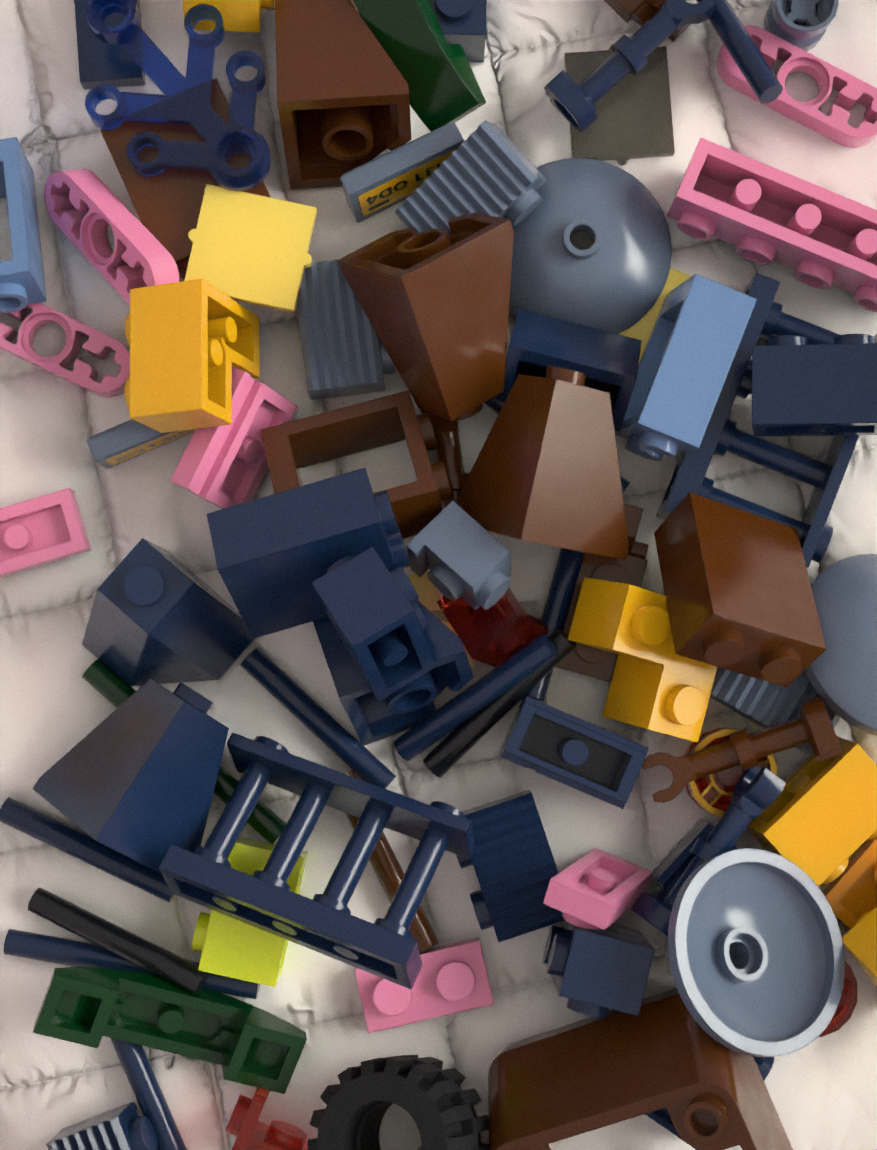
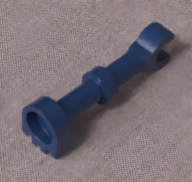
(629, 55)
(752, 794)

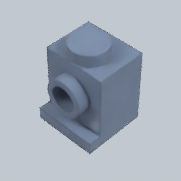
(461, 558)

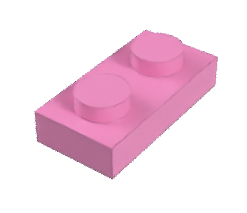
(41, 532)
(597, 889)
(448, 983)

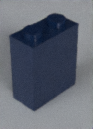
(289, 539)

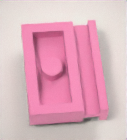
(230, 460)

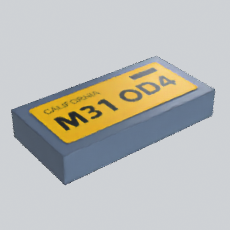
(398, 172)
(128, 442)

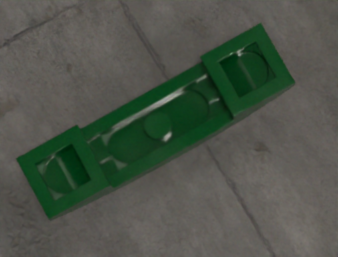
(436, 72)
(161, 1015)

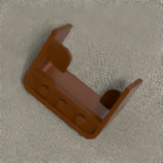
(624, 1069)

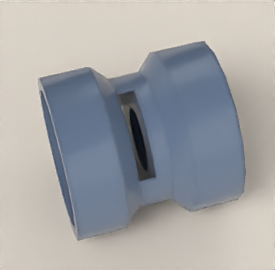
(816, 14)

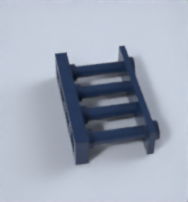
(724, 437)
(325, 920)

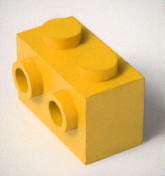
(823, 813)

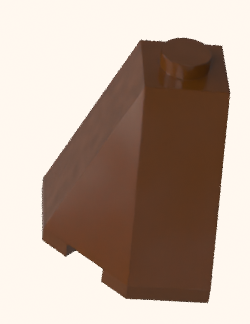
(335, 92)
(441, 308)
(551, 468)

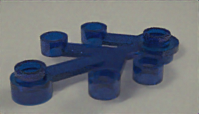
(184, 99)

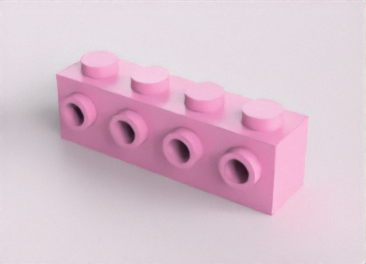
(779, 220)

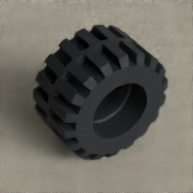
(416, 1084)

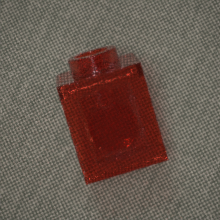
(494, 632)
(260, 1136)

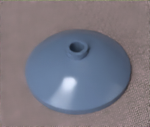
(615, 277)
(848, 618)
(782, 945)

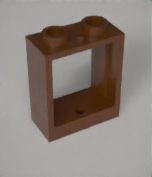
(357, 430)

